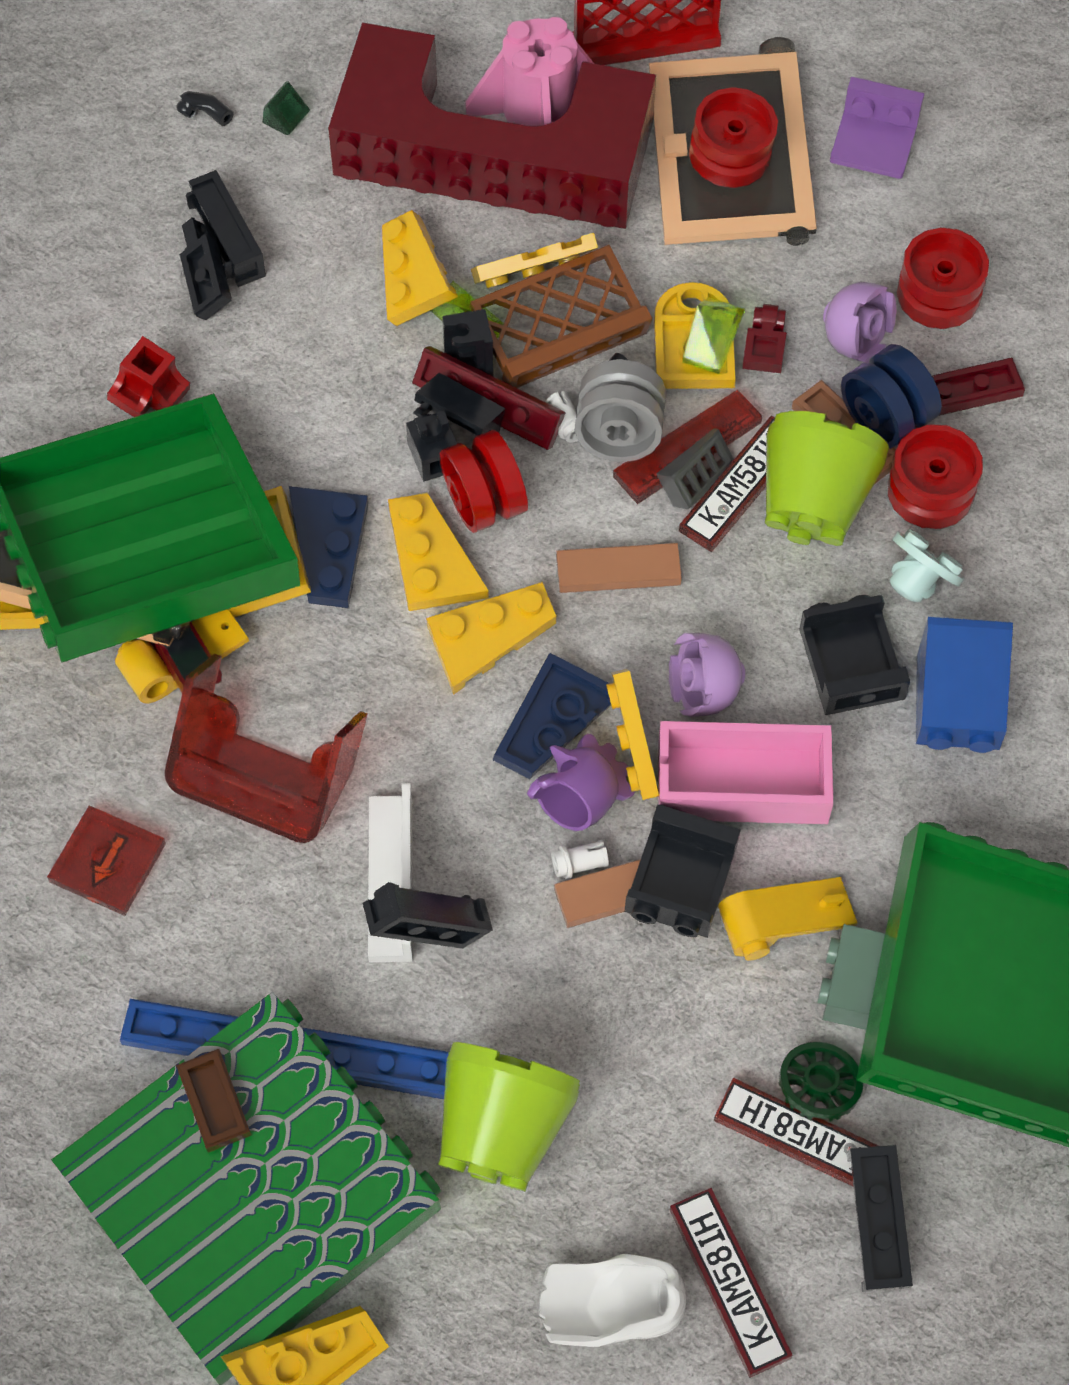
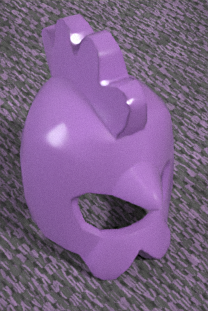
(583, 786)

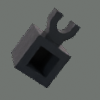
(426, 439)

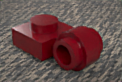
(766, 340)

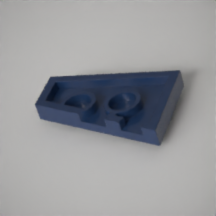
(329, 540)
(553, 713)

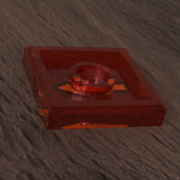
(106, 860)

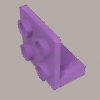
(877, 127)

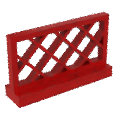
(649, 34)

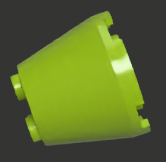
(819, 475)
(501, 1114)

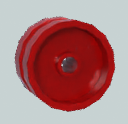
(733, 137)
(942, 278)
(934, 476)
(484, 481)

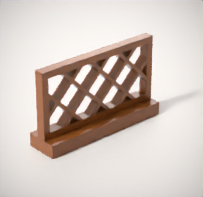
(583, 341)

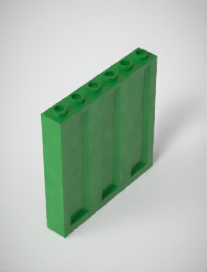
(140, 528)

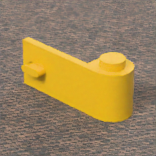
(146, 670)
(764, 915)

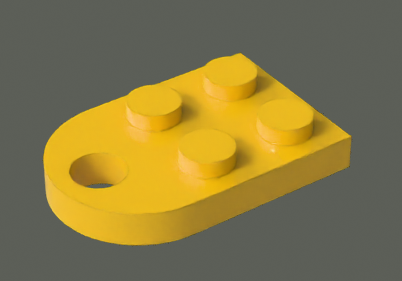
(671, 334)

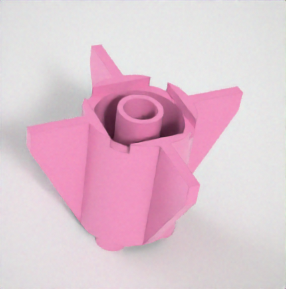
(531, 75)

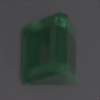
(285, 109)

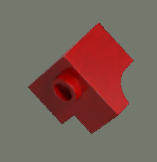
(147, 380)

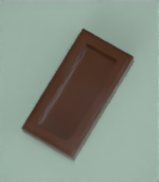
(213, 1100)

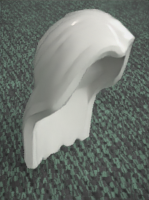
(611, 1300)

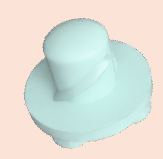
(919, 571)

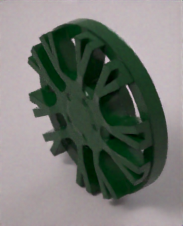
(820, 1081)

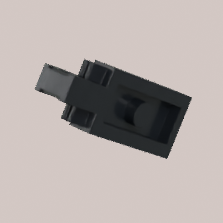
(204, 270)

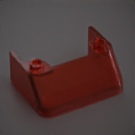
(248, 778)

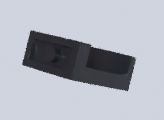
(852, 655)
(682, 872)

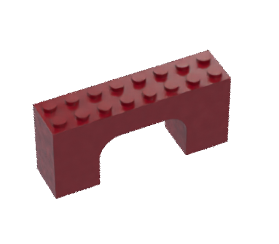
(566, 169)

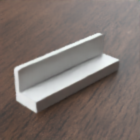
(390, 862)

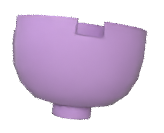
(859, 319)
(705, 674)

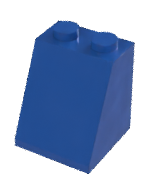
(963, 684)

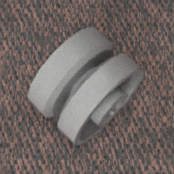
(620, 410)

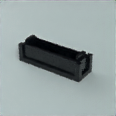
(235, 241)
(426, 916)
(880, 1218)

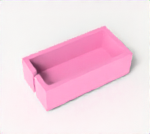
(747, 771)

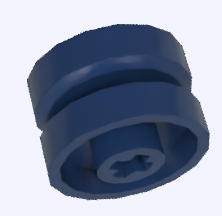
(891, 394)

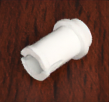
(567, 427)
(579, 859)

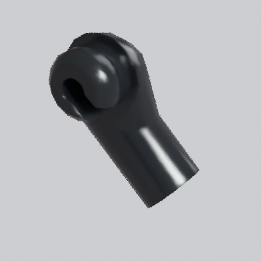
(207, 103)

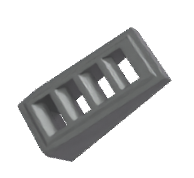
(672, 474)

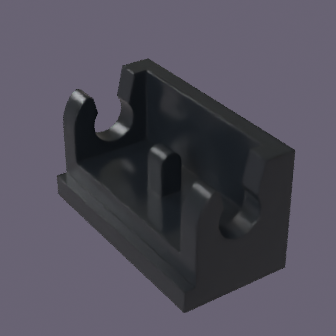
(469, 339)
(459, 404)

